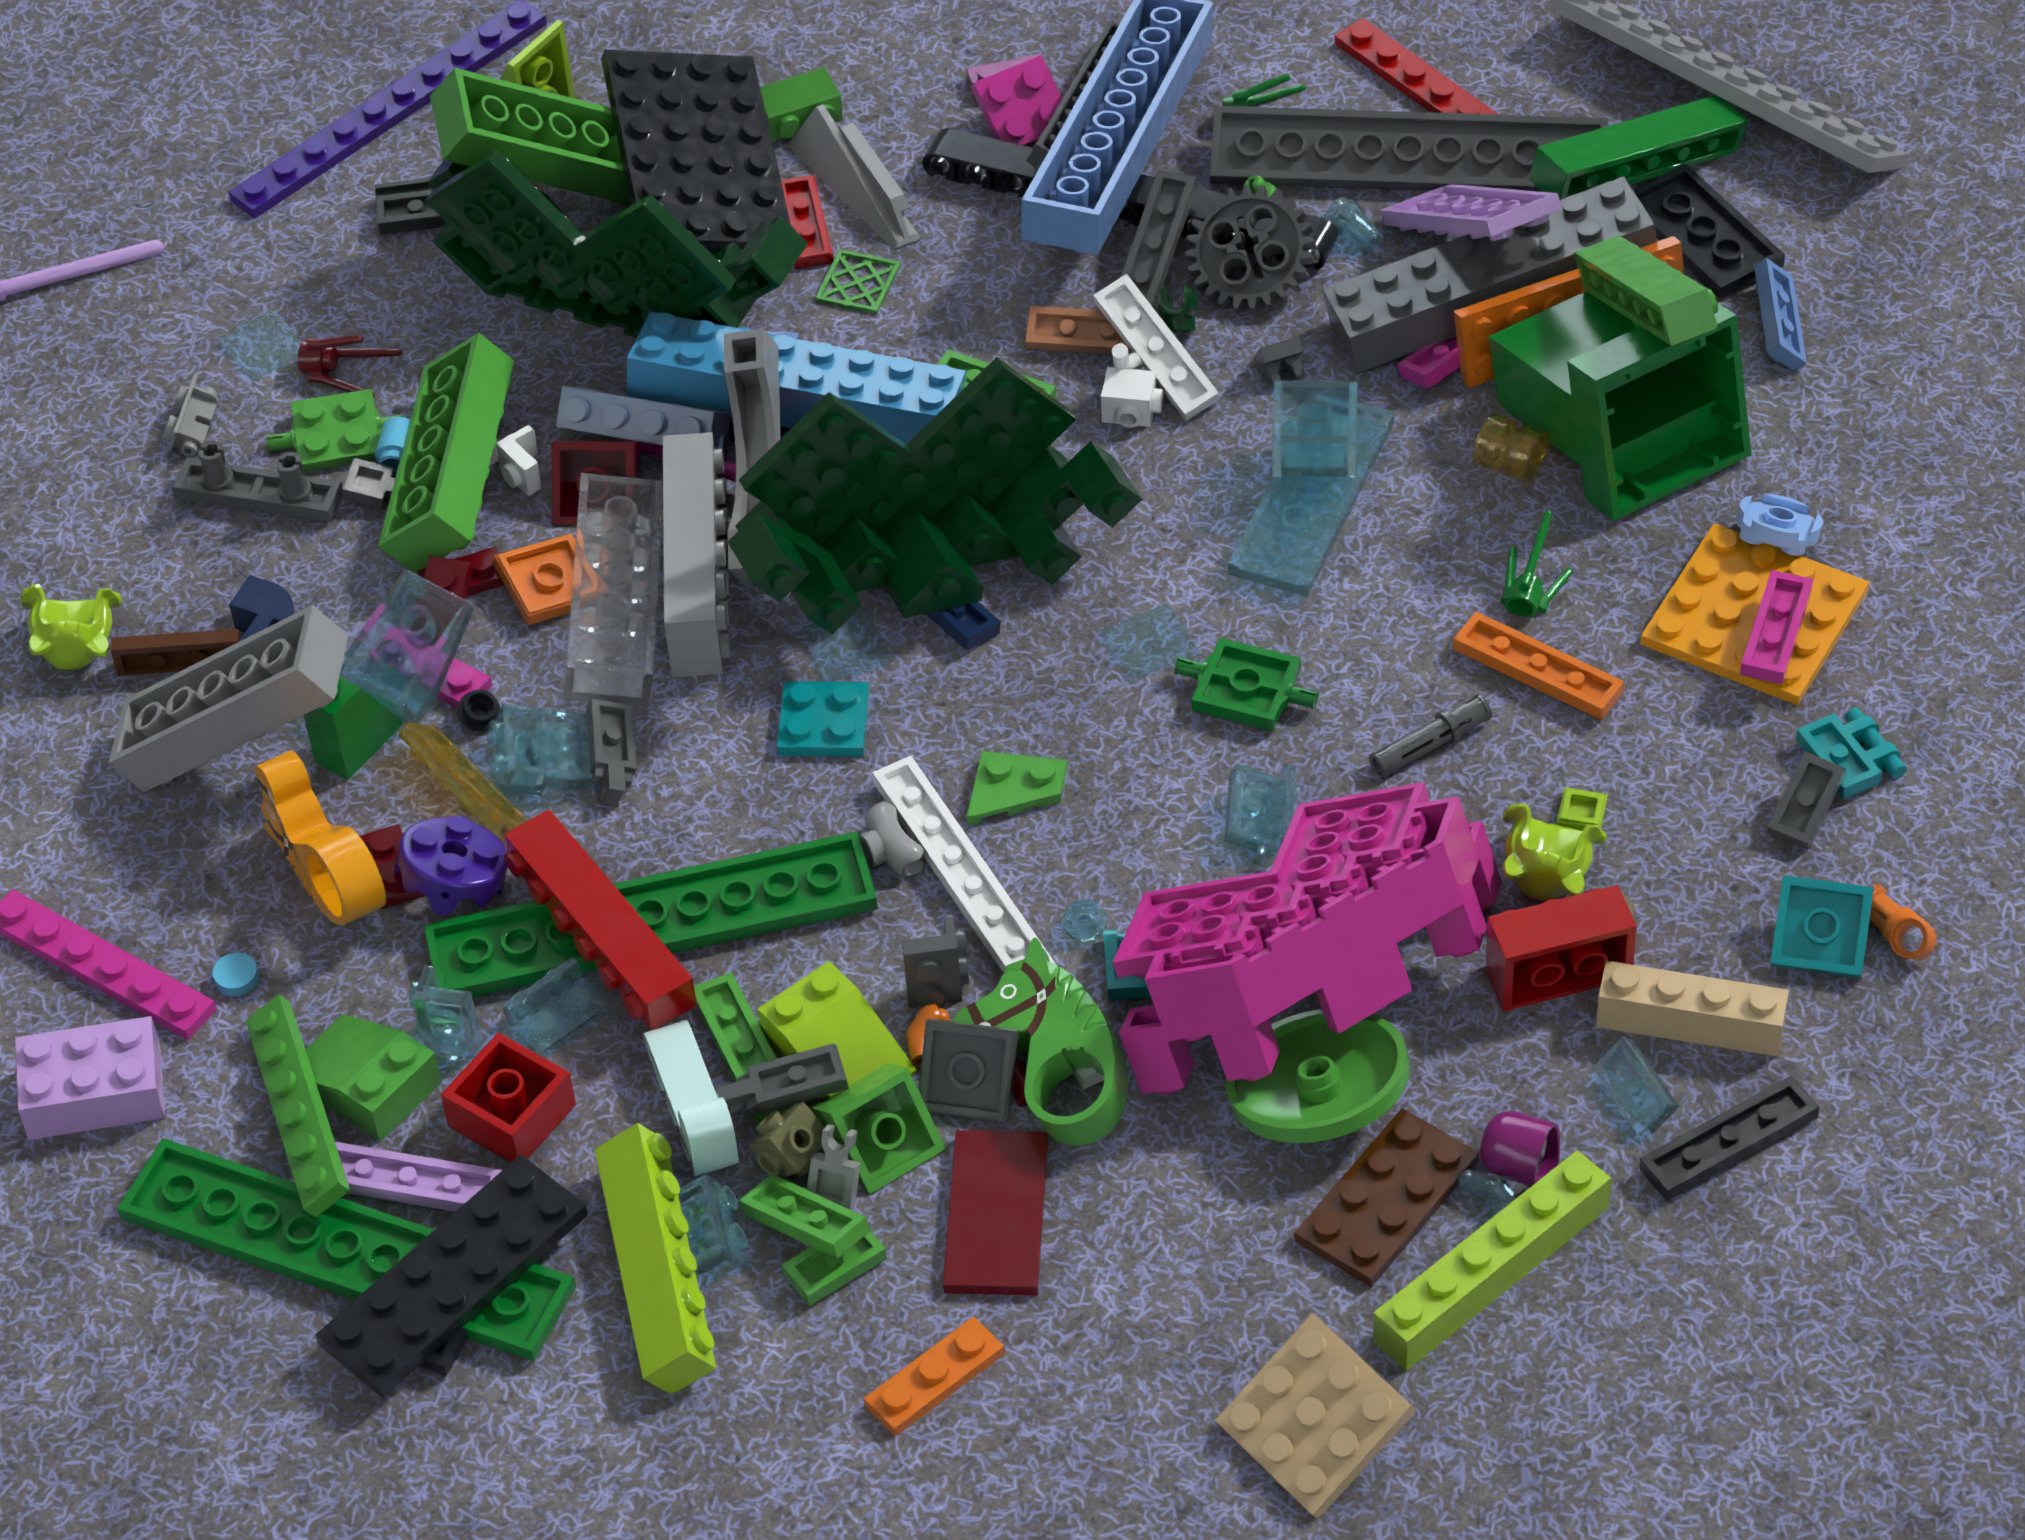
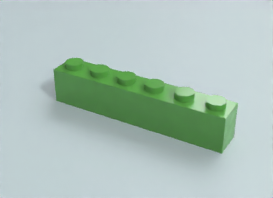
(1647, 290)

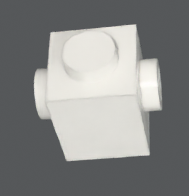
(1130, 397)

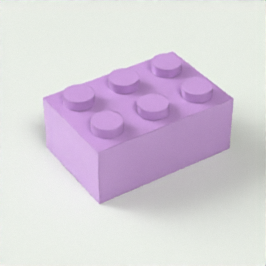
(89, 1078)

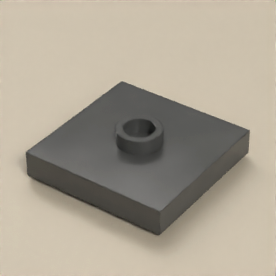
(968, 1069)

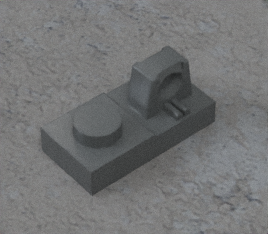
(1806, 800)

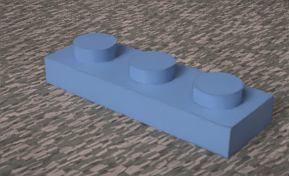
(1780, 315)

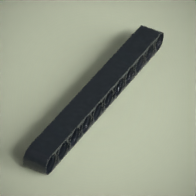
(1004, 168)

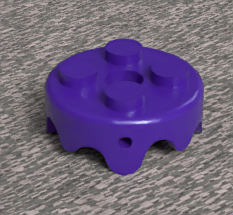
(451, 862)

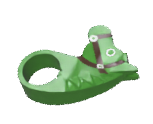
(1062, 1034)

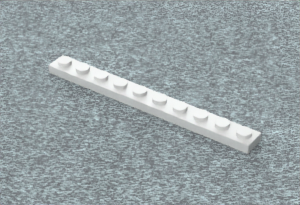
(961, 870)

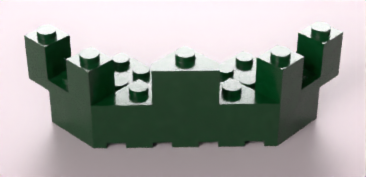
(631, 265)
(973, 487)

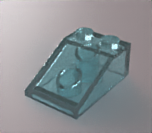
(408, 646)

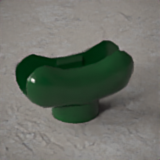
(1182, 318)

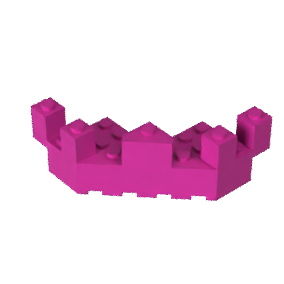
(1323, 920)

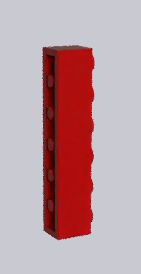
(599, 920)

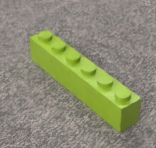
(655, 1259)
(1491, 1260)

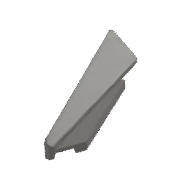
(855, 175)

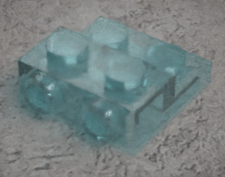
(539, 750)

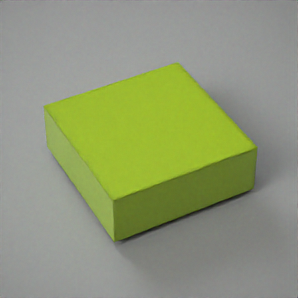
(1581, 808)

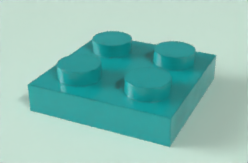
(823, 719)
(1822, 926)

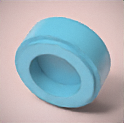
(235, 974)

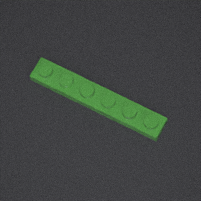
(297, 1106)

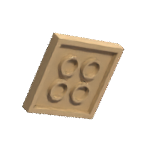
(1315, 1415)

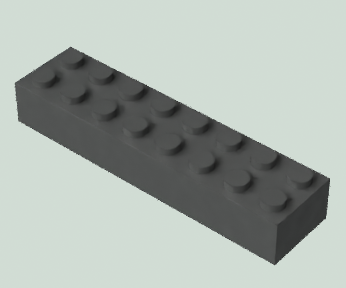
(1415, 298)

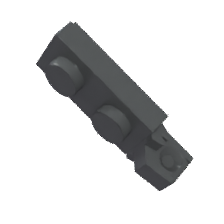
(611, 748)
(786, 1081)

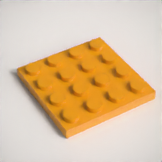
(1717, 601)

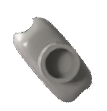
(888, 842)

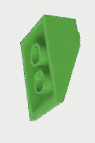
(372, 1073)

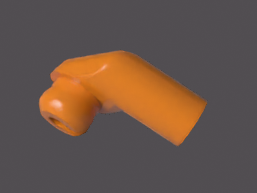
(916, 1030)

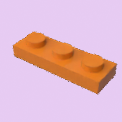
(934, 1376)

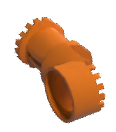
(1895, 921)

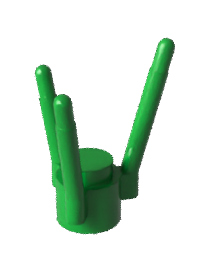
(1246, 97)
(1525, 594)

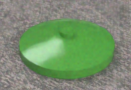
(1323, 1080)

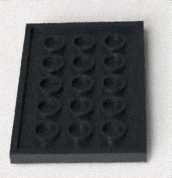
(696, 140)

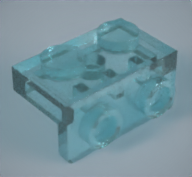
(1259, 808)
(445, 1017)

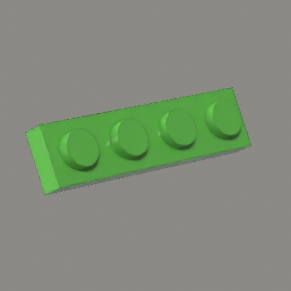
(733, 1028)

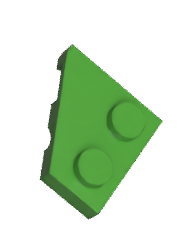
(1014, 784)

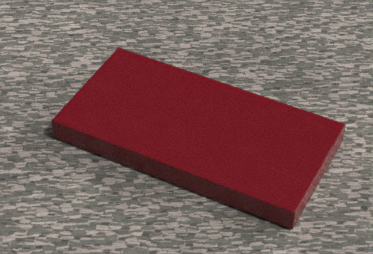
(996, 1213)

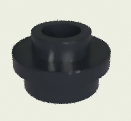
(481, 700)

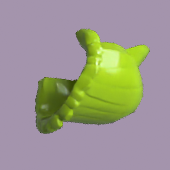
(69, 631)
(1547, 857)

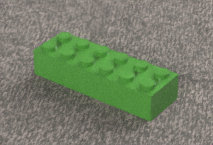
(540, 132)
(447, 453)

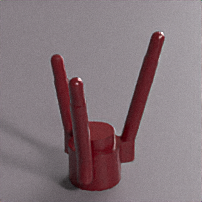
(321, 356)

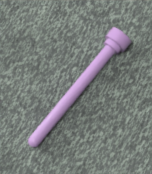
(80, 267)

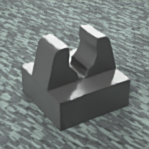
(1283, 353)

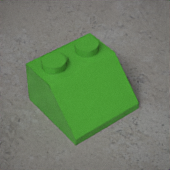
(890, 1125)

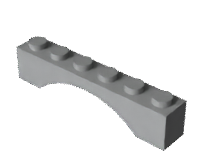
(753, 390)

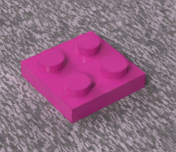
(1018, 101)

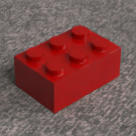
(1558, 946)

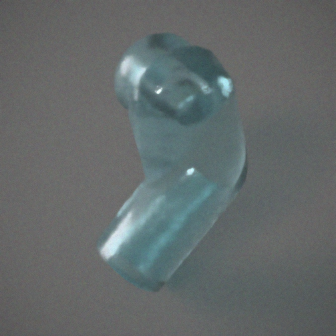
(1488, 1185)

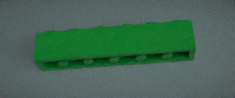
(1639, 147)

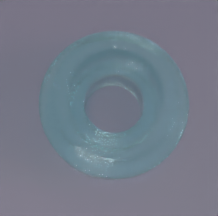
(1084, 910)

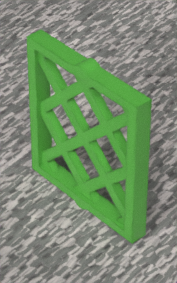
(868, 260)

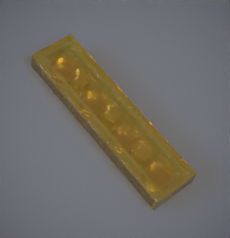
(462, 777)

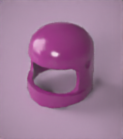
(1514, 1144)

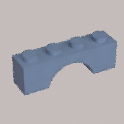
(637, 418)

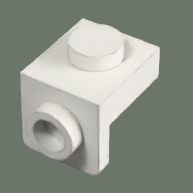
(517, 460)

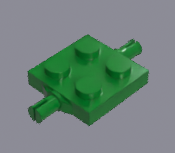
(1246, 684)

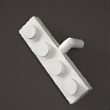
(1154, 348)

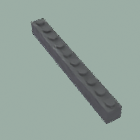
(1063, 110)

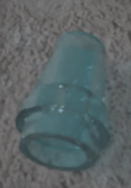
(1353, 223)

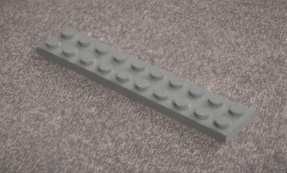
(1741, 87)

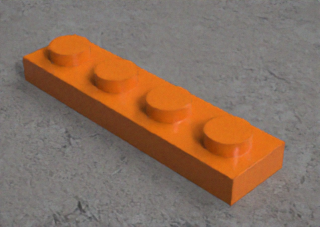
(1538, 665)

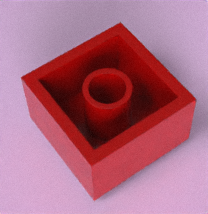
(508, 1099)

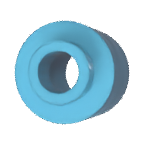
(392, 442)

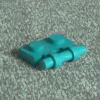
(1840, 745)

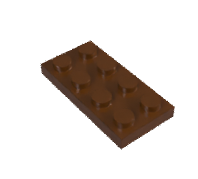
(1386, 1197)

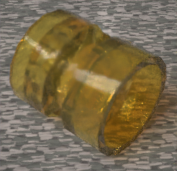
(1515, 449)

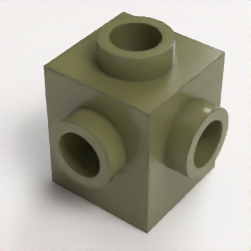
(787, 1141)

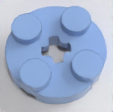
(1778, 523)

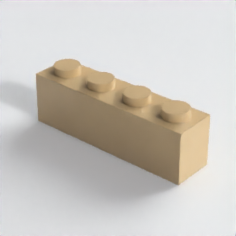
(1692, 1008)

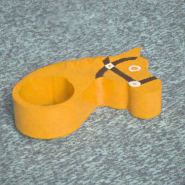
(324, 856)

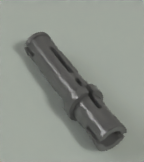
(1444, 728)

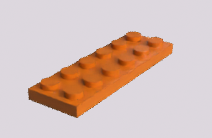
(1485, 318)

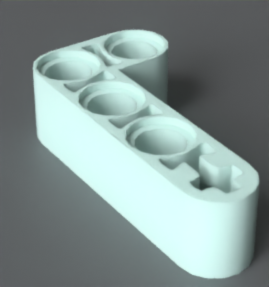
(691, 1098)

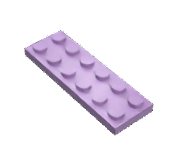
(1472, 211)

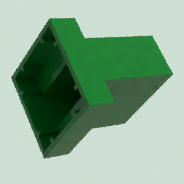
(1625, 401)

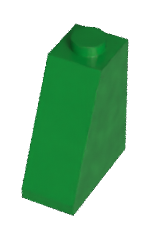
(349, 729)

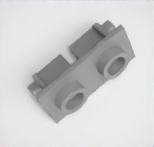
(193, 404)

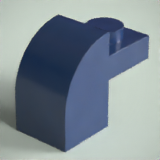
(259, 606)

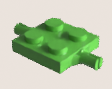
(332, 430)

